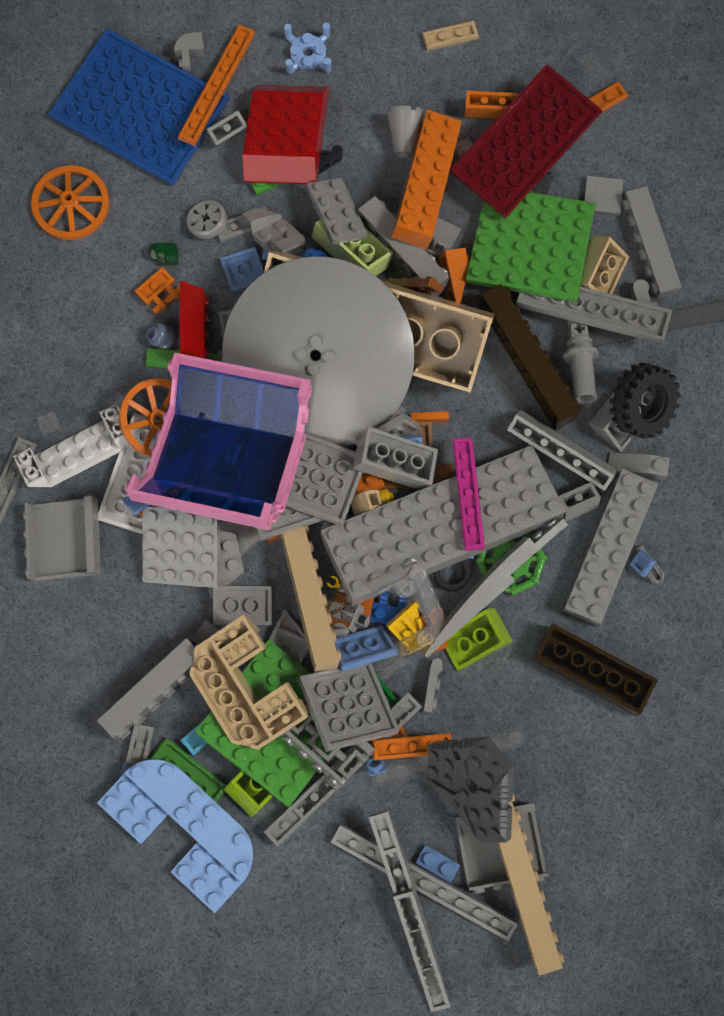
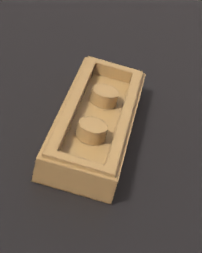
(450, 35)

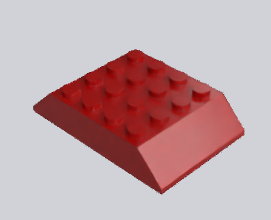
(284, 134)

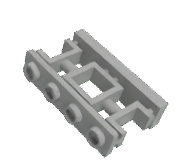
(315, 754)

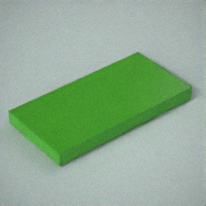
(205, 780)

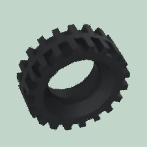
(629, 393)

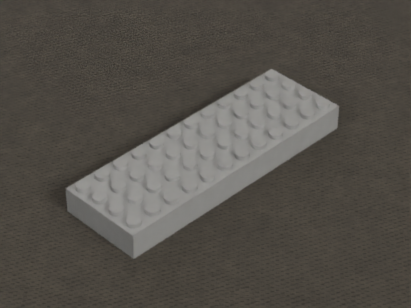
(428, 526)

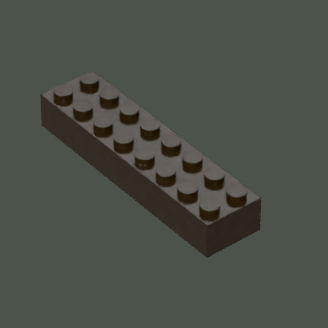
(529, 358)

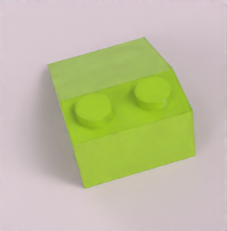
(478, 639)
(247, 793)

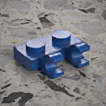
(384, 613)

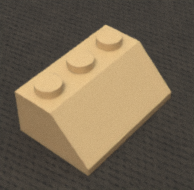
(603, 264)

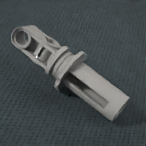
(581, 357)

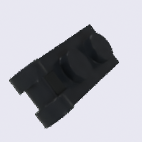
(330, 159)

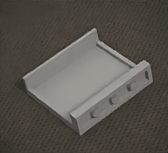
(62, 539)
(483, 859)

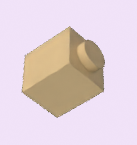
(365, 502)

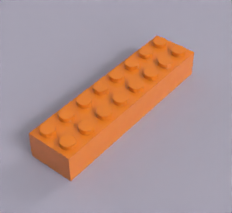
(426, 179)

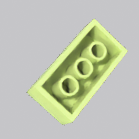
(366, 253)

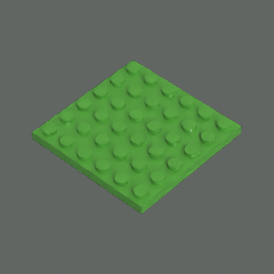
(535, 248)
(277, 764)

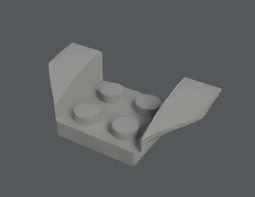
(272, 231)

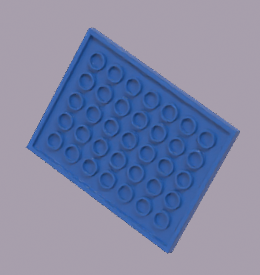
(134, 106)

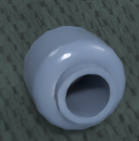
(161, 335)

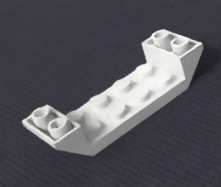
(73, 453)

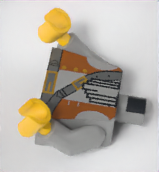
(344, 615)

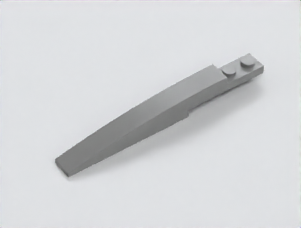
(494, 582)
(323, 789)
(410, 911)

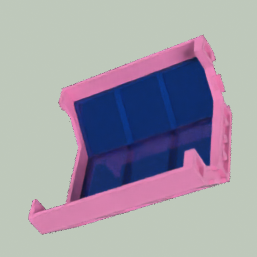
(226, 442)

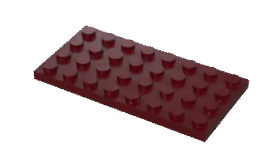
(526, 141)

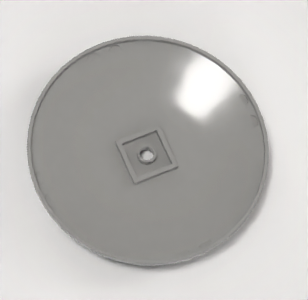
(344, 316)

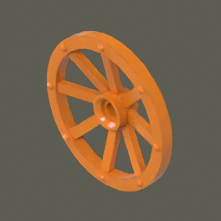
(71, 205)
(159, 413)

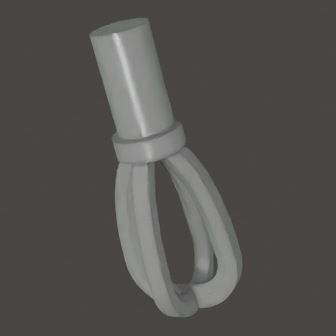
(656, 567)

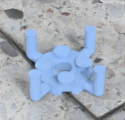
(305, 42)

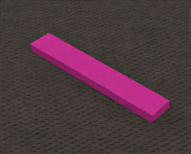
(468, 494)

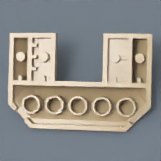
(230, 696)

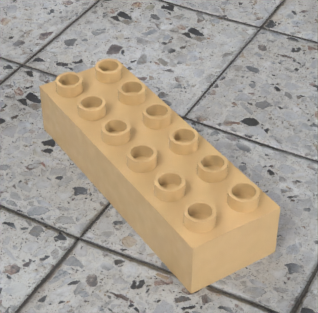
(445, 333)

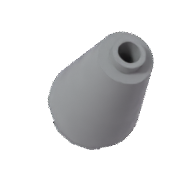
(404, 128)

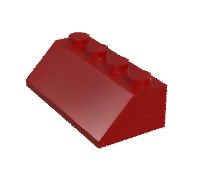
(193, 321)

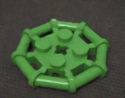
(500, 551)

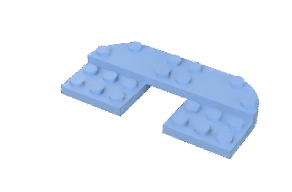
(223, 846)

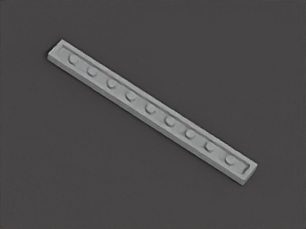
(430, 885)

